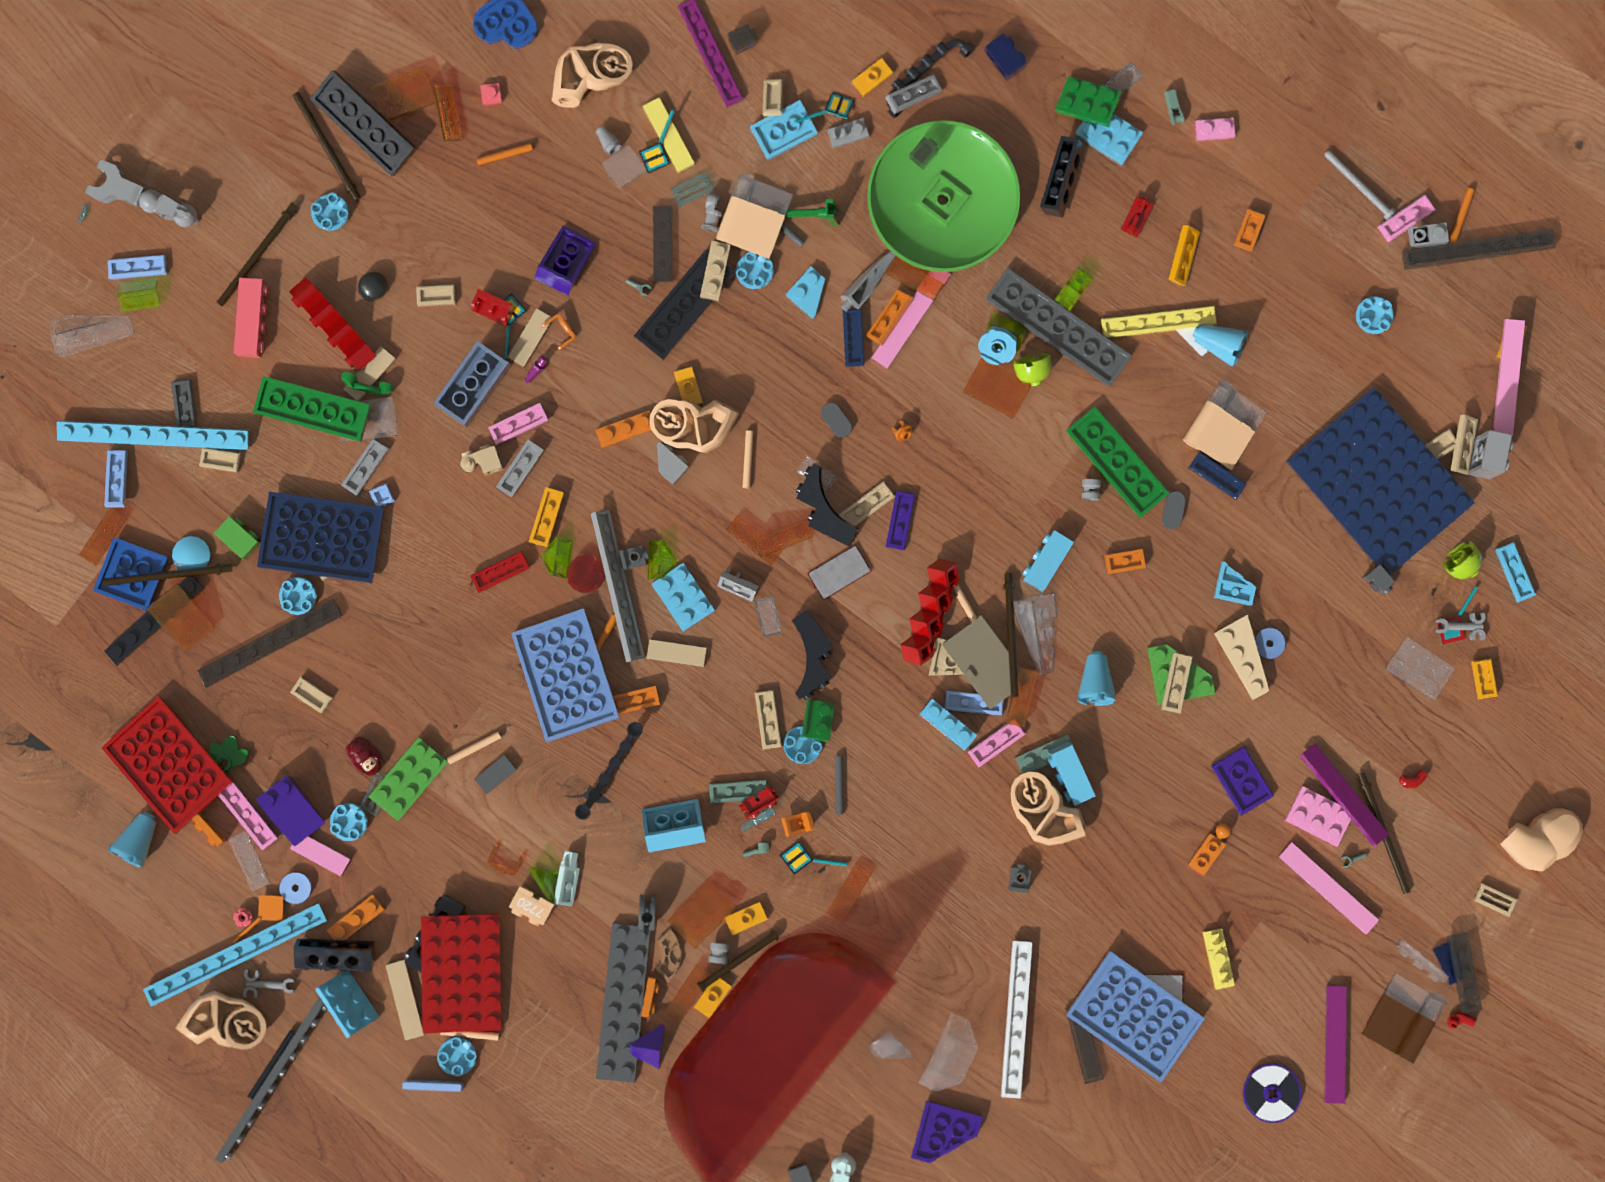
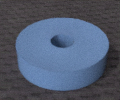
(1277, 639)

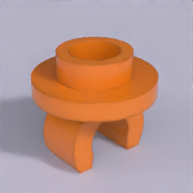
(903, 432)

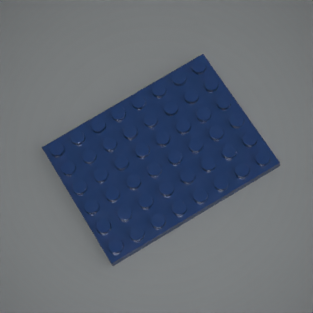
(1380, 482)

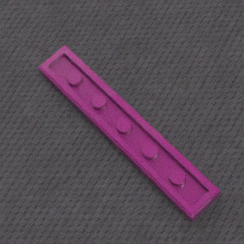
(710, 53)
(1344, 795)
(1335, 1044)

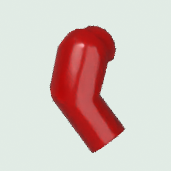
(1413, 782)
(1459, 1018)

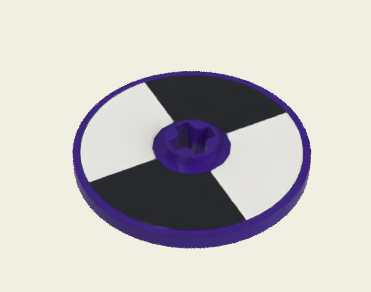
(1273, 1108)

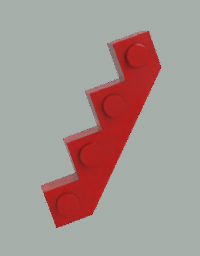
(332, 323)
(934, 602)

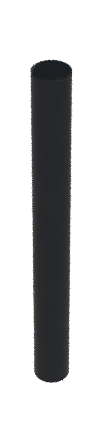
(271, 1064)

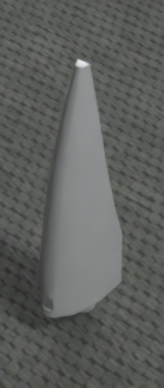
(864, 285)

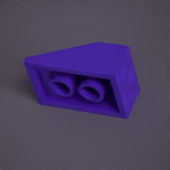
(564, 260)
(291, 810)

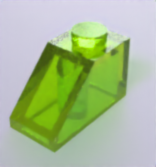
(1074, 289)

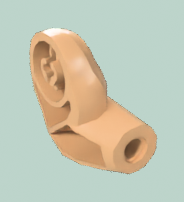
(589, 67)
(690, 426)
(1042, 811)
(1545, 840)
(225, 1020)

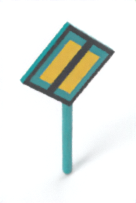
(654, 155)

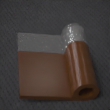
(1404, 1018)

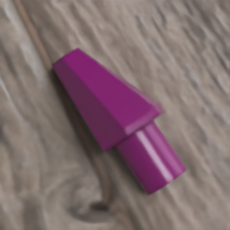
(536, 369)

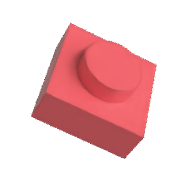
(491, 94)

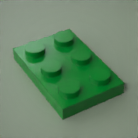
(1088, 101)

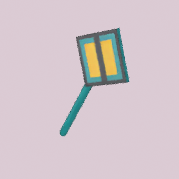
(836, 105)
(518, 312)
(797, 858)

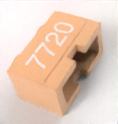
(526, 904)

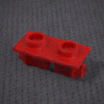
(1137, 216)
(766, 800)

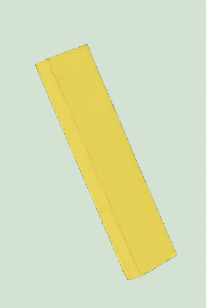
(672, 141)

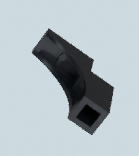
(825, 517)
(816, 646)

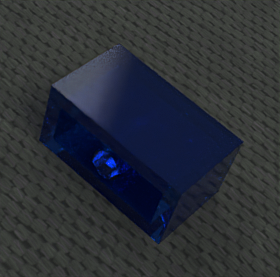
(1005, 56)

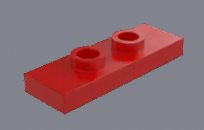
(500, 572)

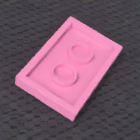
(1318, 816)

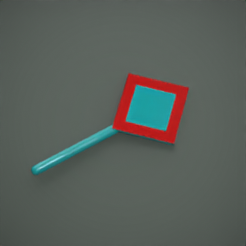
(1455, 635)

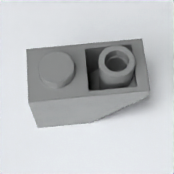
(1428, 235)
(670, 465)

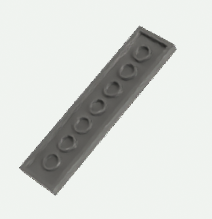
(1058, 327)
(623, 1002)

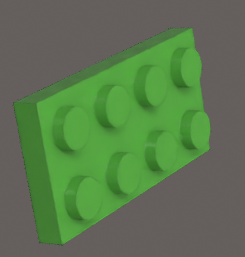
(408, 779)

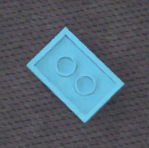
(780, 133)
(1113, 141)
(683, 597)
(347, 1003)

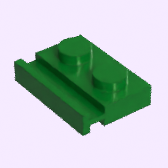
(817, 720)

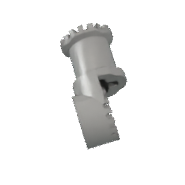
(712, 215)

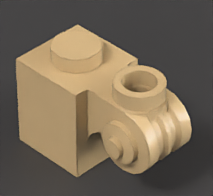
(486, 457)

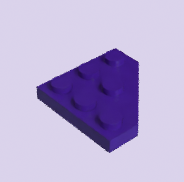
(943, 1131)

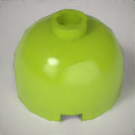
(1033, 369)
(1463, 561)

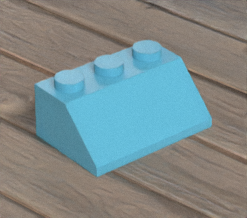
(673, 825)

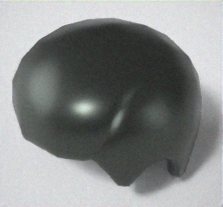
(372, 286)

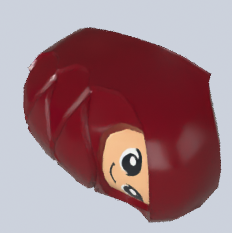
(364, 756)

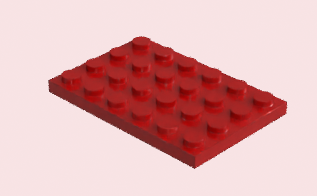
(167, 765)
(460, 973)

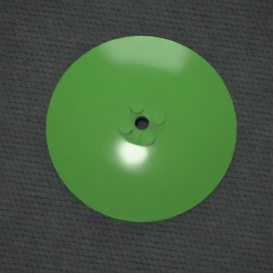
(969, 172)

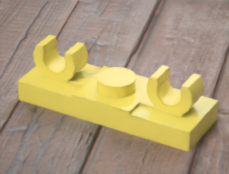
(1218, 958)

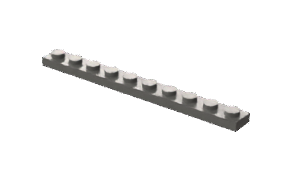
(270, 1083)

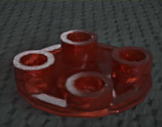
(585, 574)

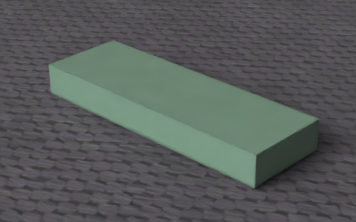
(735, 790)

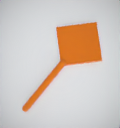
(269, 909)

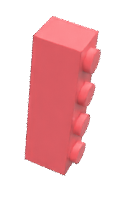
(250, 317)

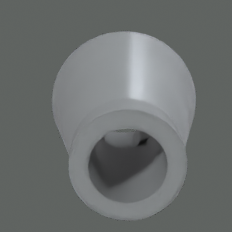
(608, 140)

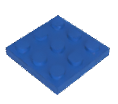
(127, 560)

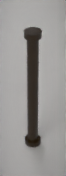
(737, 961)

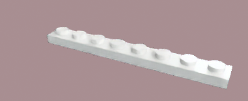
(1016, 1019)

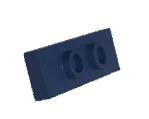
(853, 338)
(1217, 476)

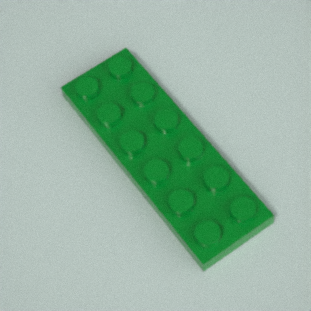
(312, 409)
(1117, 462)

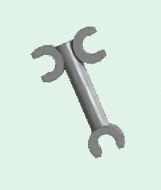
(1475, 625)
(253, 984)

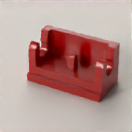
(492, 307)

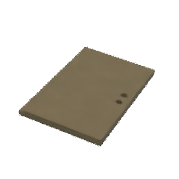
(982, 660)

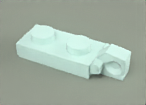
(567, 879)

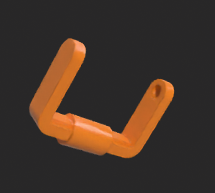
(566, 326)

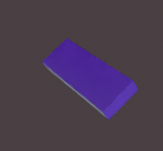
(900, 520)

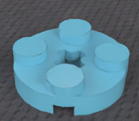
(1001, 336)

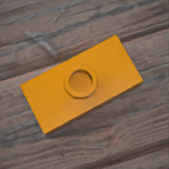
(872, 77)
(688, 386)
(1484, 678)
(746, 918)
(712, 997)

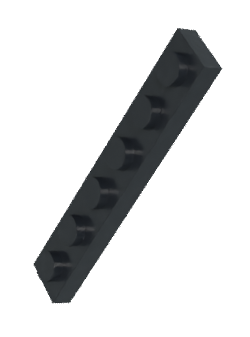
(145, 627)

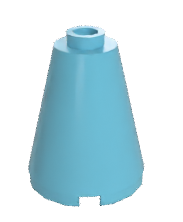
(1221, 341)
(1096, 681)
(135, 840)

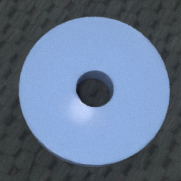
(289, 894)

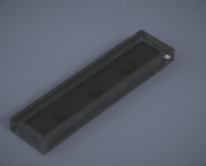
(662, 244)
(1464, 972)
(1085, 1052)

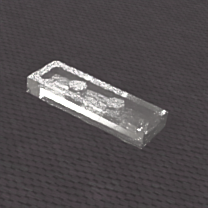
(249, 861)
(1420, 961)

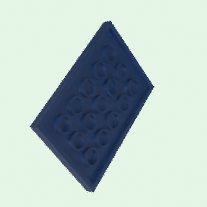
(320, 537)

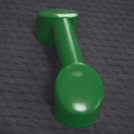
(350, 380)

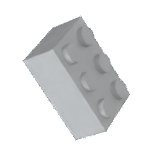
(1490, 454)

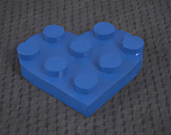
(505, 21)

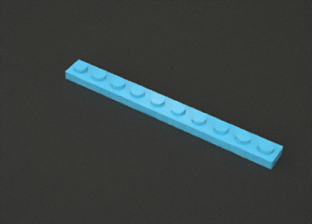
(153, 434)
(235, 954)

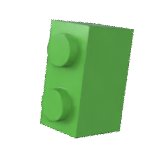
(237, 537)

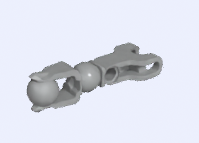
(148, 200)

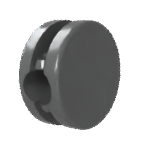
(647, 912)

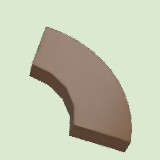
(670, 956)

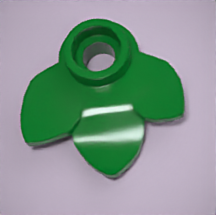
(228, 751)

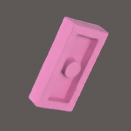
(1215, 129)

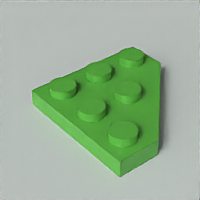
(1198, 683)

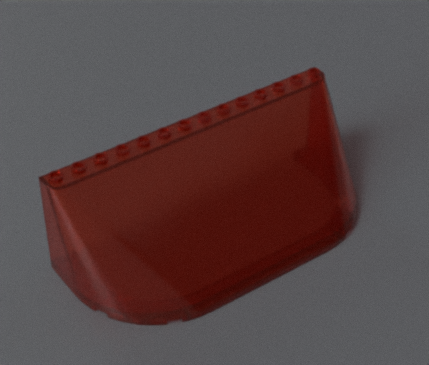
(768, 1049)

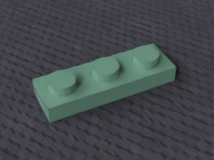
(1038, 757)

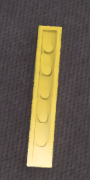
(1158, 322)

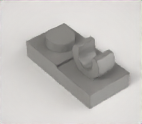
(848, 133)
(737, 586)

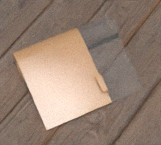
(754, 216)
(1224, 425)

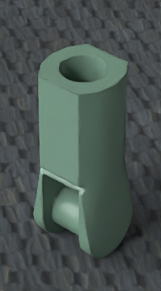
(1173, 105)

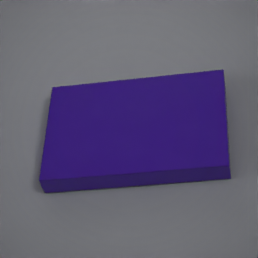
(1242, 780)

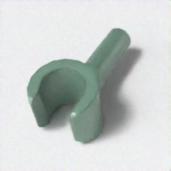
(638, 286)
(762, 848)
(1352, 859)

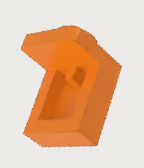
(798, 824)

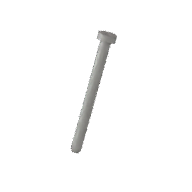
(1360, 185)

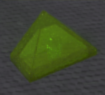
(557, 557)
(660, 560)
(546, 880)

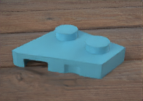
(807, 292)
(1233, 587)

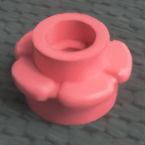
(243, 922)

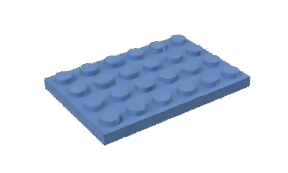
(565, 675)
(1135, 1016)

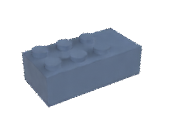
(472, 384)

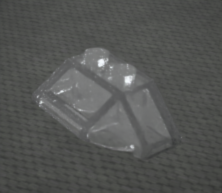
(951, 1055)

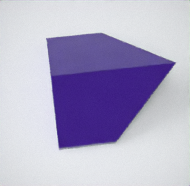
(649, 1046)

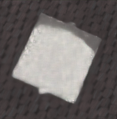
(624, 167)

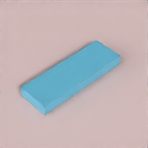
(1515, 572)

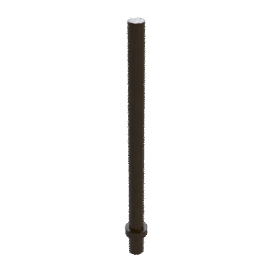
(350, 187)
(286, 215)
(168, 575)
(1008, 587)
(1365, 786)

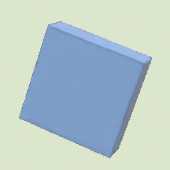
(382, 495)

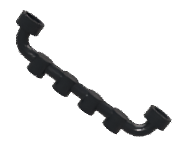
(927, 63)
(584, 810)

